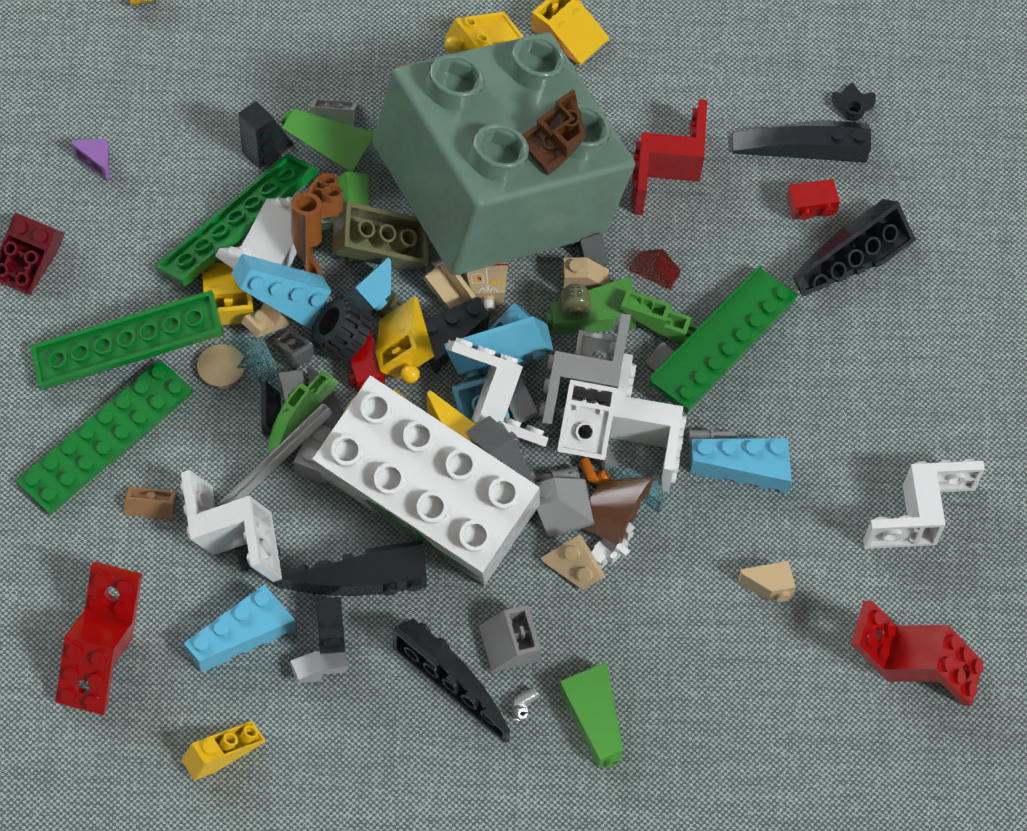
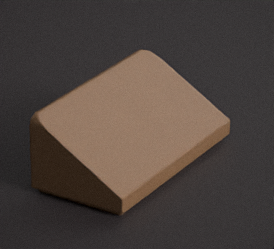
(150, 503)

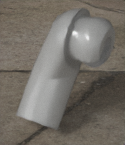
(521, 703)

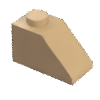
(584, 272)
(769, 581)

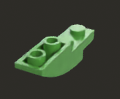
(299, 407)

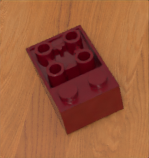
(27, 252)

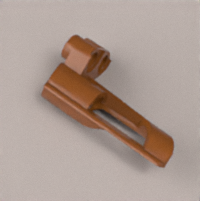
(307, 210)

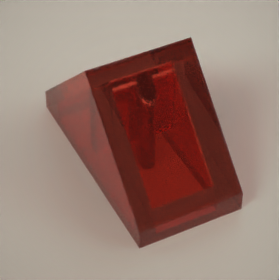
(656, 267)

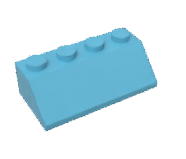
(518, 339)

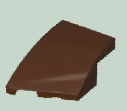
(556, 134)
(616, 505)

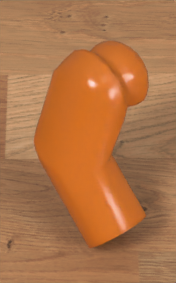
(591, 475)

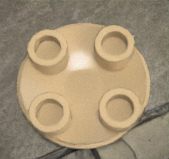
(219, 366)

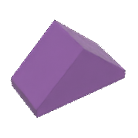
(93, 154)

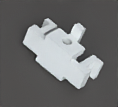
(609, 552)

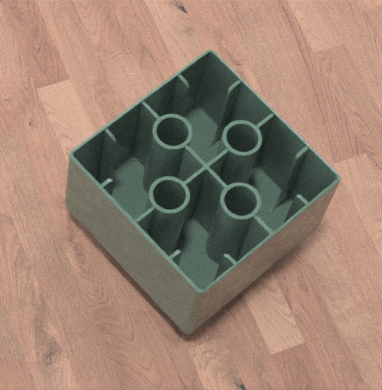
(467, 171)

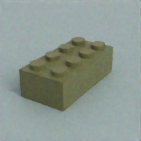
(380, 234)

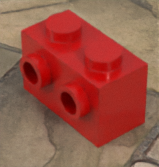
(813, 199)

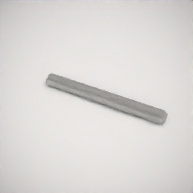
(279, 454)

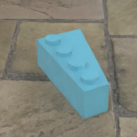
(283, 288)
(749, 461)
(245, 626)

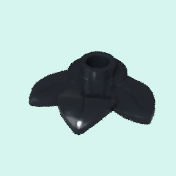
(853, 100)

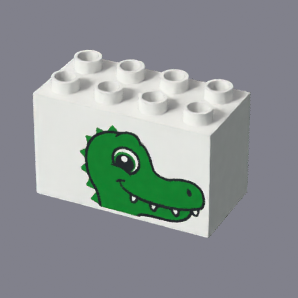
(427, 480)

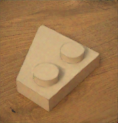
(575, 563)

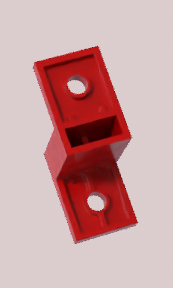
(669, 156)
(98, 638)
(917, 653)

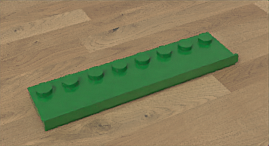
(722, 339)

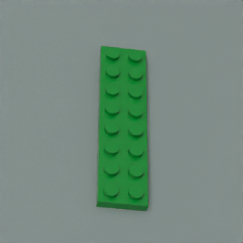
(234, 220)
(126, 340)
(104, 437)

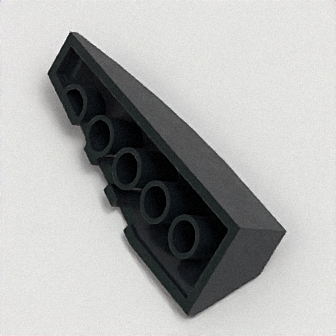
(808, 140)
(857, 247)
(377, 572)
(448, 672)

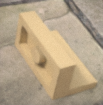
(448, 288)

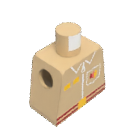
(489, 285)

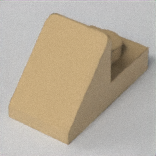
(265, 321)

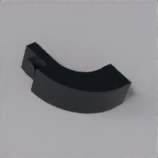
(330, 625)

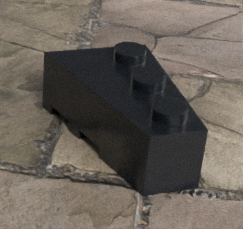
(261, 135)
(455, 322)

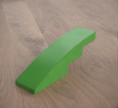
(658, 316)

